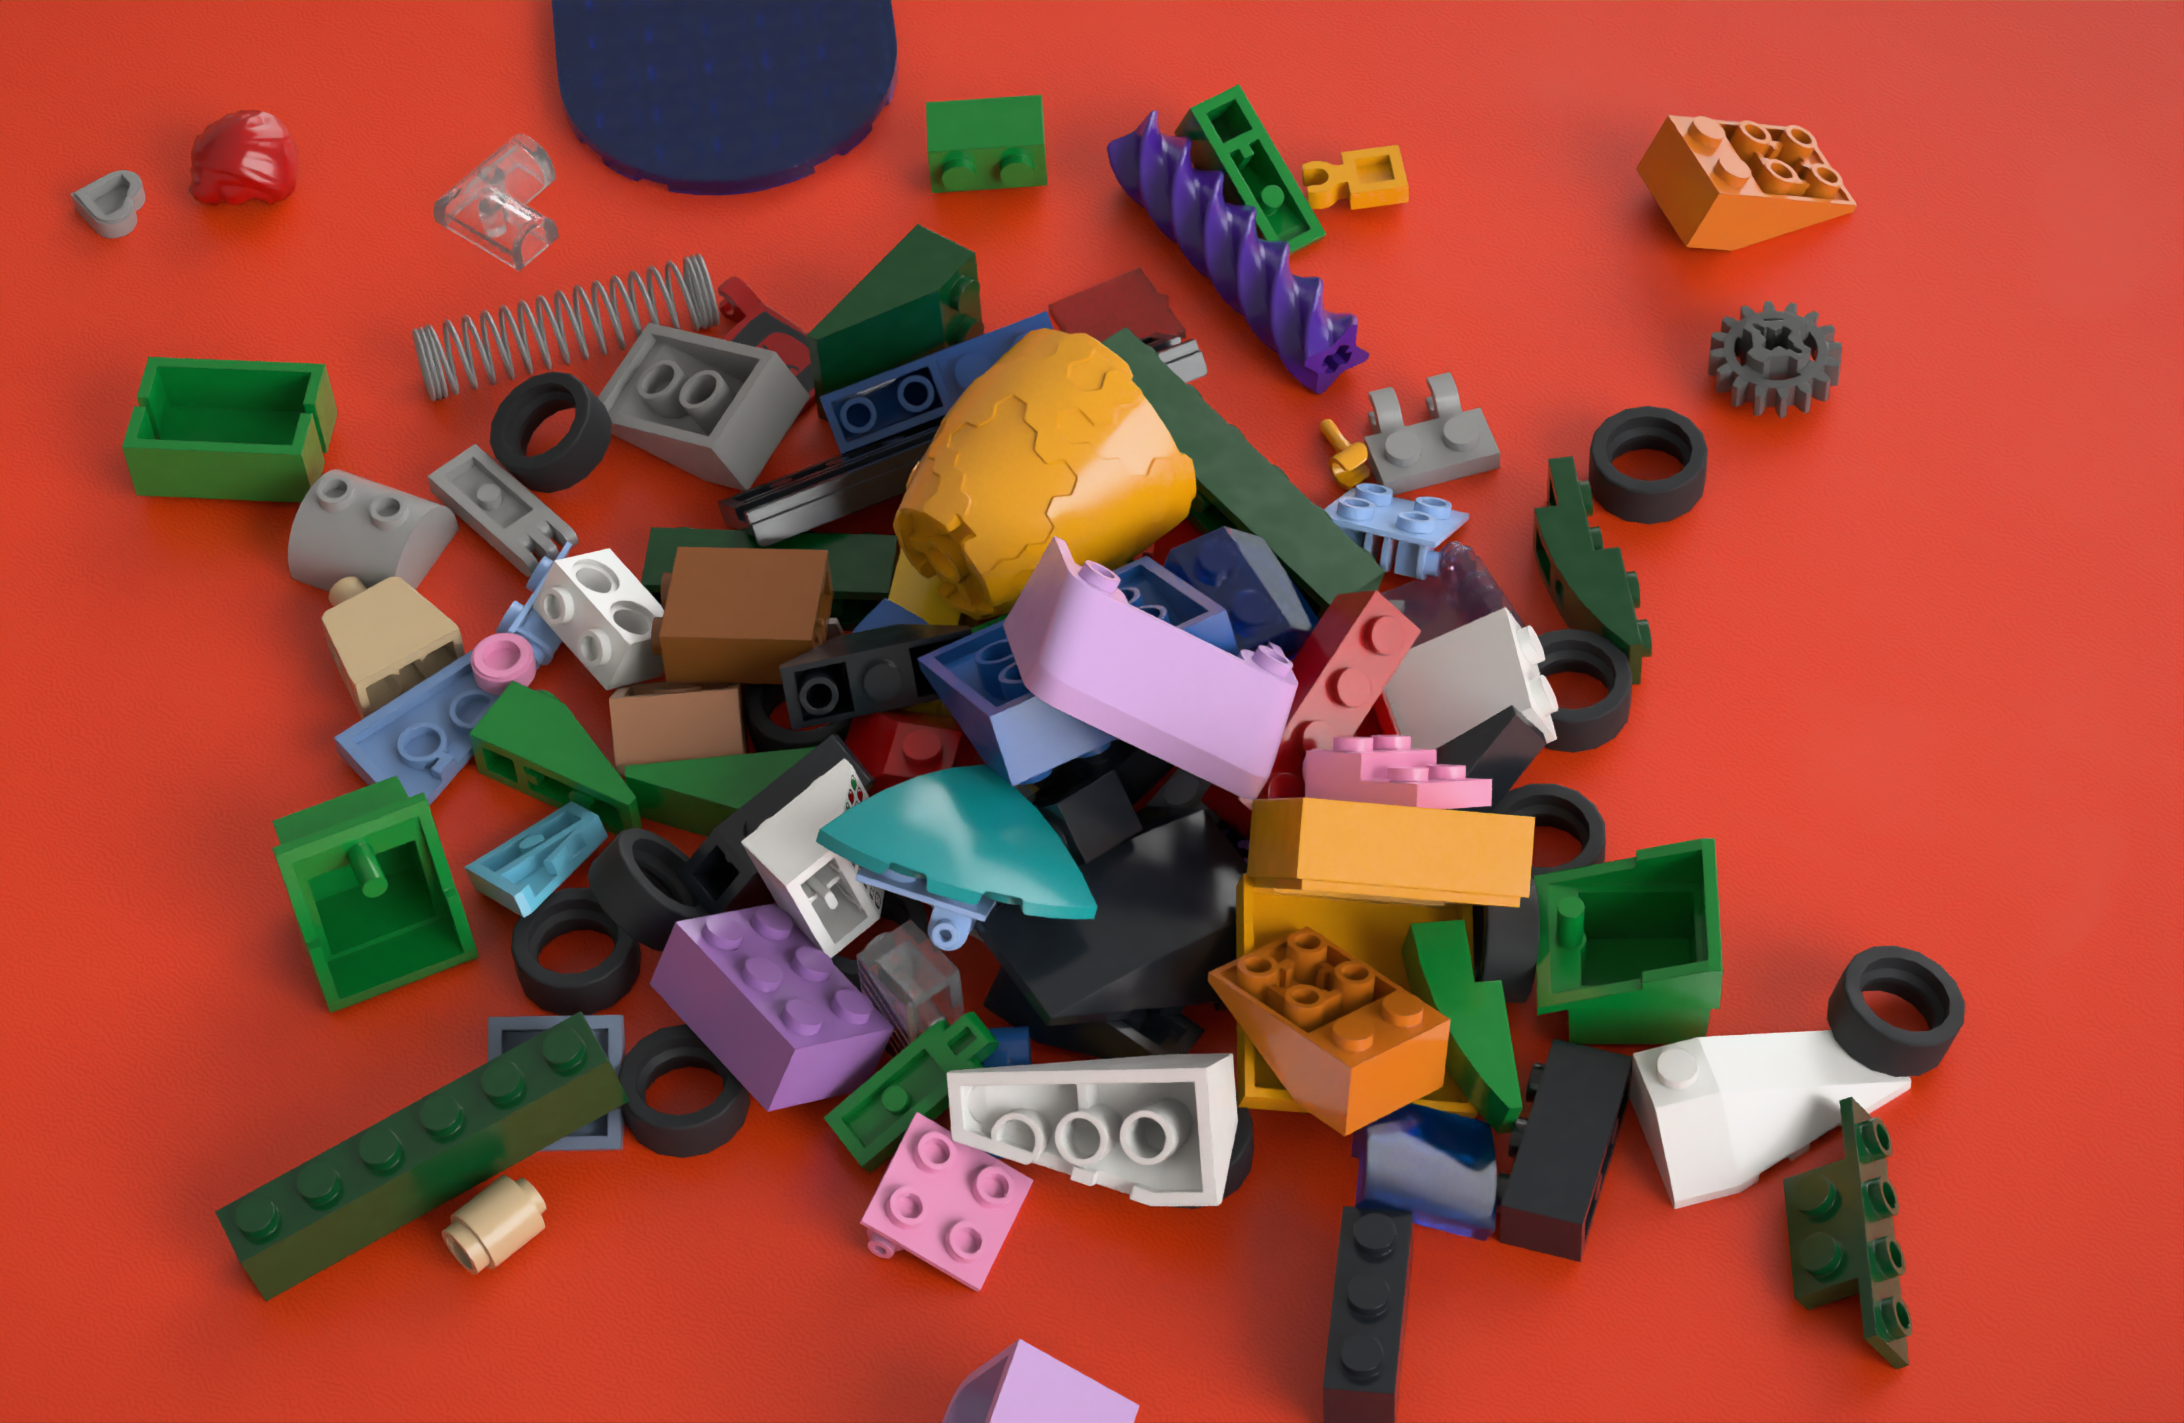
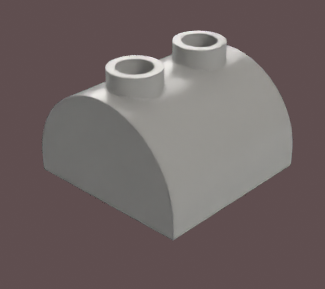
(366, 533)

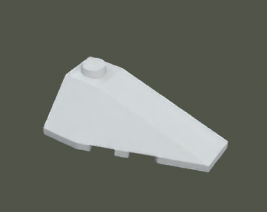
(1743, 1103)
(1122, 1123)

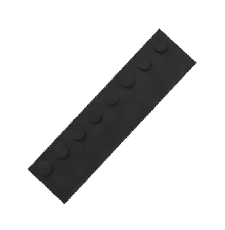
(876, 469)

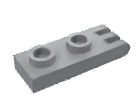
(500, 509)

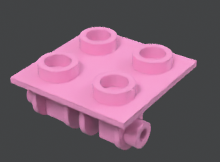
(944, 1203)

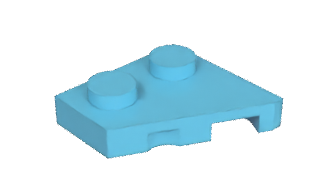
(537, 859)

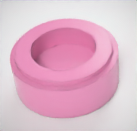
(501, 660)

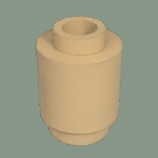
(495, 1224)

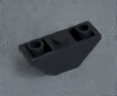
(863, 673)

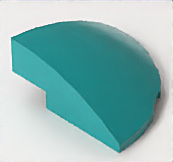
(967, 839)

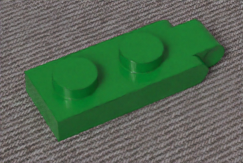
(914, 1081)

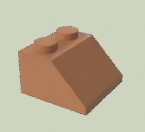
(677, 722)

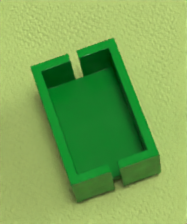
(229, 429)

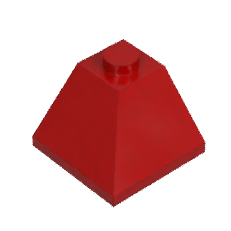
(906, 745)

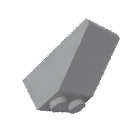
(703, 403)

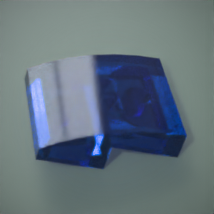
(1430, 1166)

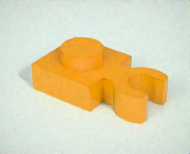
(1364, 177)

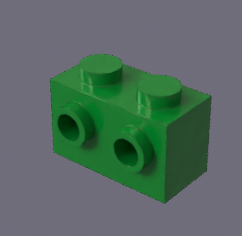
(986, 143)

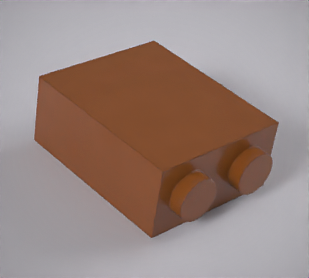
(741, 612)

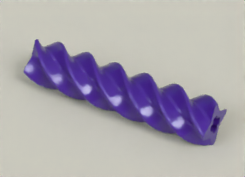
(1225, 248)

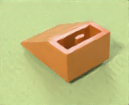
(1740, 181)
(1335, 1029)

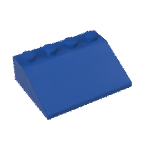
(1017, 730)

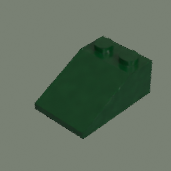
(902, 310)

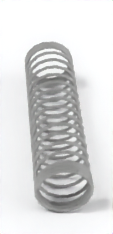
(695, 288)

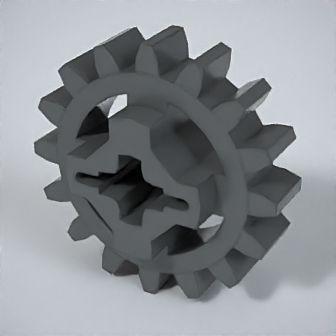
(1775, 359)

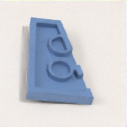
(420, 733)

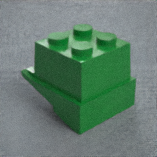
(371, 892)
(1632, 945)

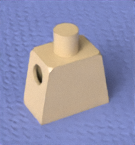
(386, 639)

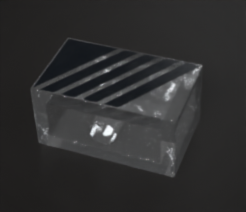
(909, 983)

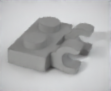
(1431, 451)

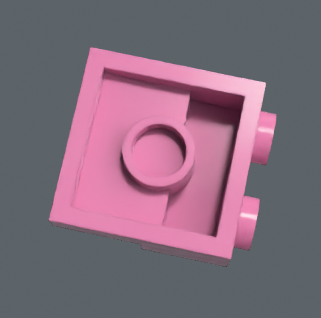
(1390, 773)

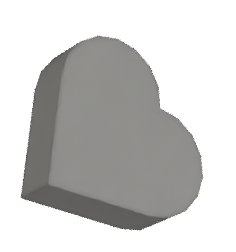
(111, 203)

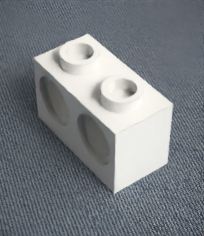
(602, 617)

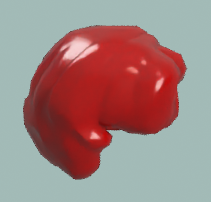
(243, 160)

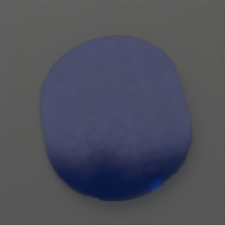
(723, 88)

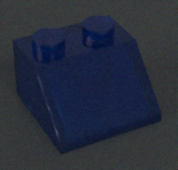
(1250, 584)

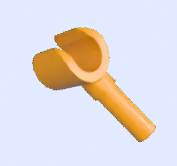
(1348, 463)

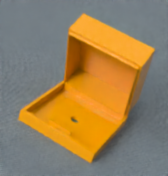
(1361, 883)

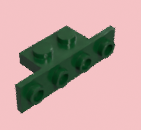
(1846, 1235)

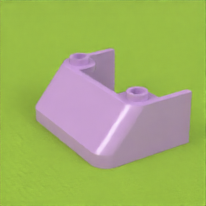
(1146, 678)

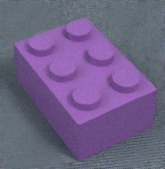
(771, 1006)

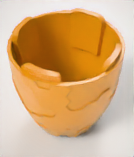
(1038, 452)

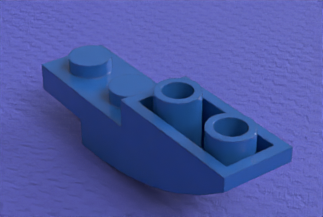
(918, 388)

